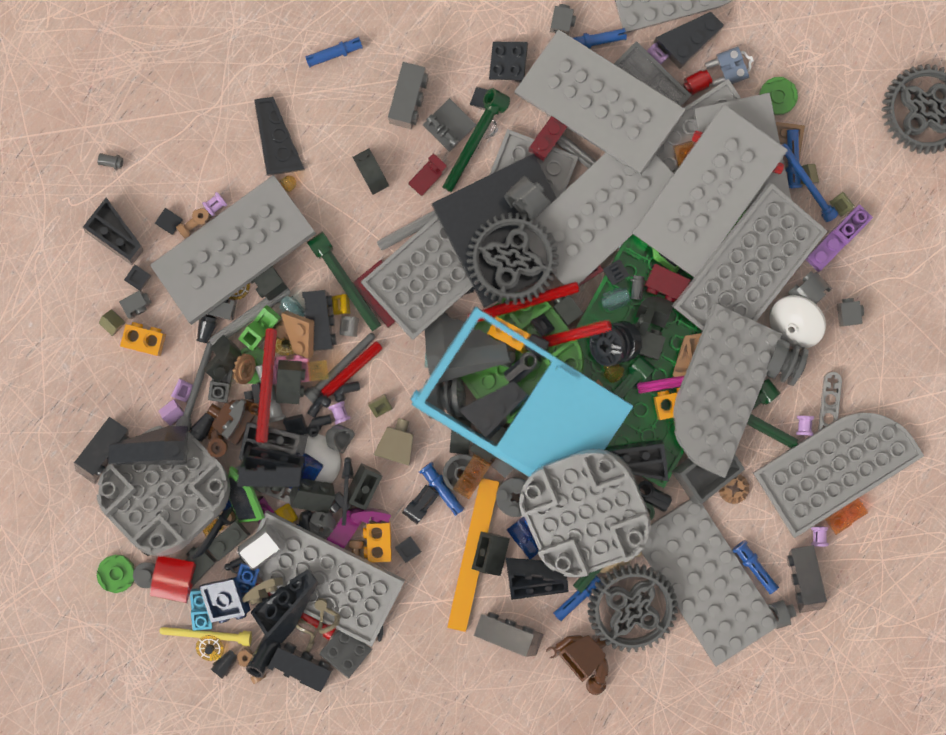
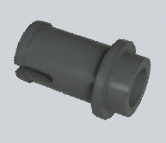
(110, 161)
(637, 287)

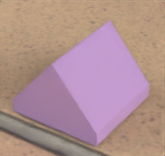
(182, 390)
(171, 412)

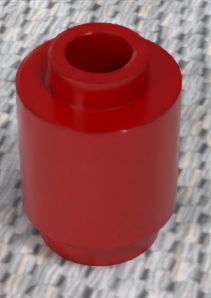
(697, 82)

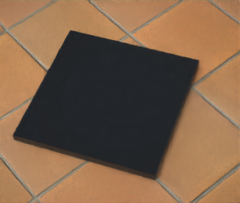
(481, 201)

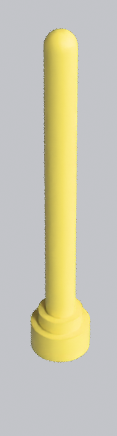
(243, 638)

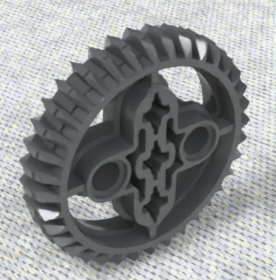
(917, 108)
(477, 248)
(632, 599)

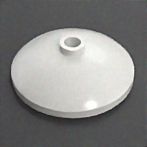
(803, 316)
(331, 459)

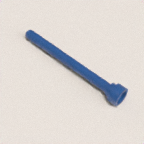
(828, 212)

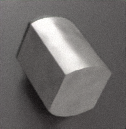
(261, 547)

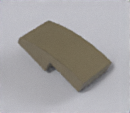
(261, 590)

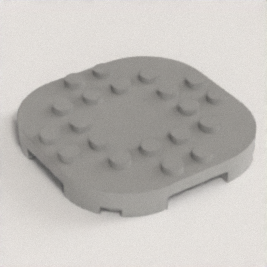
(164, 504)
(585, 512)

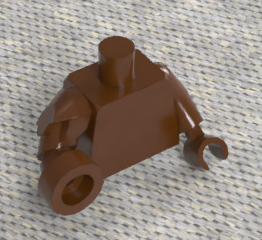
(217, 446)
(583, 657)

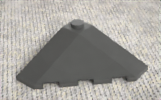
(475, 354)

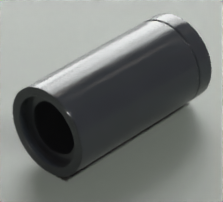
(262, 657)

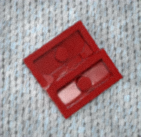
(172, 579)

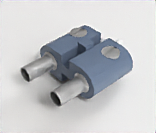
(731, 65)

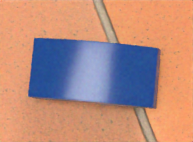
(246, 577)

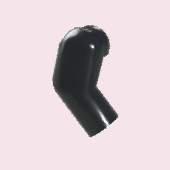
(346, 388)
(323, 400)
(317, 423)
(304, 519)

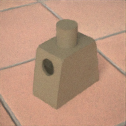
(396, 443)

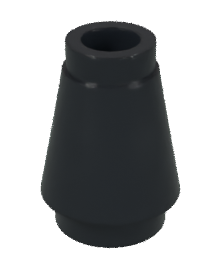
(206, 327)
(202, 427)
(224, 664)

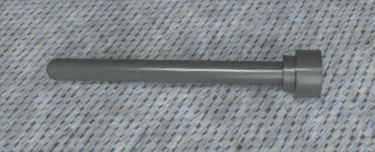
(313, 392)
(185, 419)

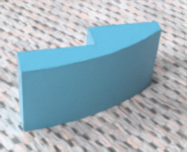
(199, 613)

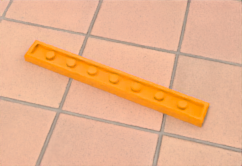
(467, 576)

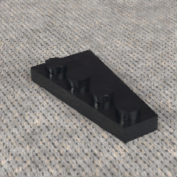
(277, 147)

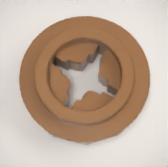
(248, 370)
(738, 496)

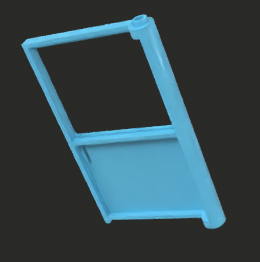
(557, 420)

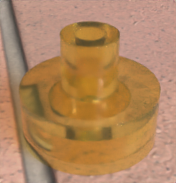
(613, 373)

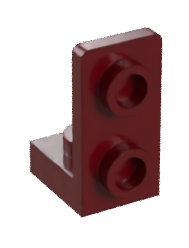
(428, 175)

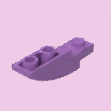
(838, 238)

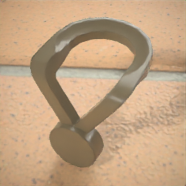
(321, 605)
(313, 635)

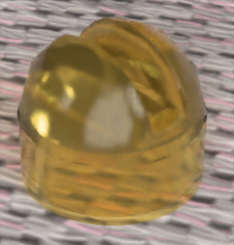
(288, 183)

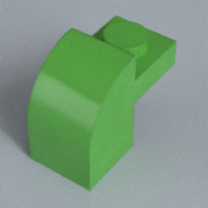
(255, 332)

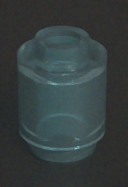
(615, 299)
(292, 305)

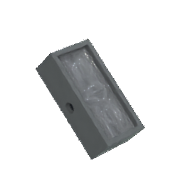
(646, 69)

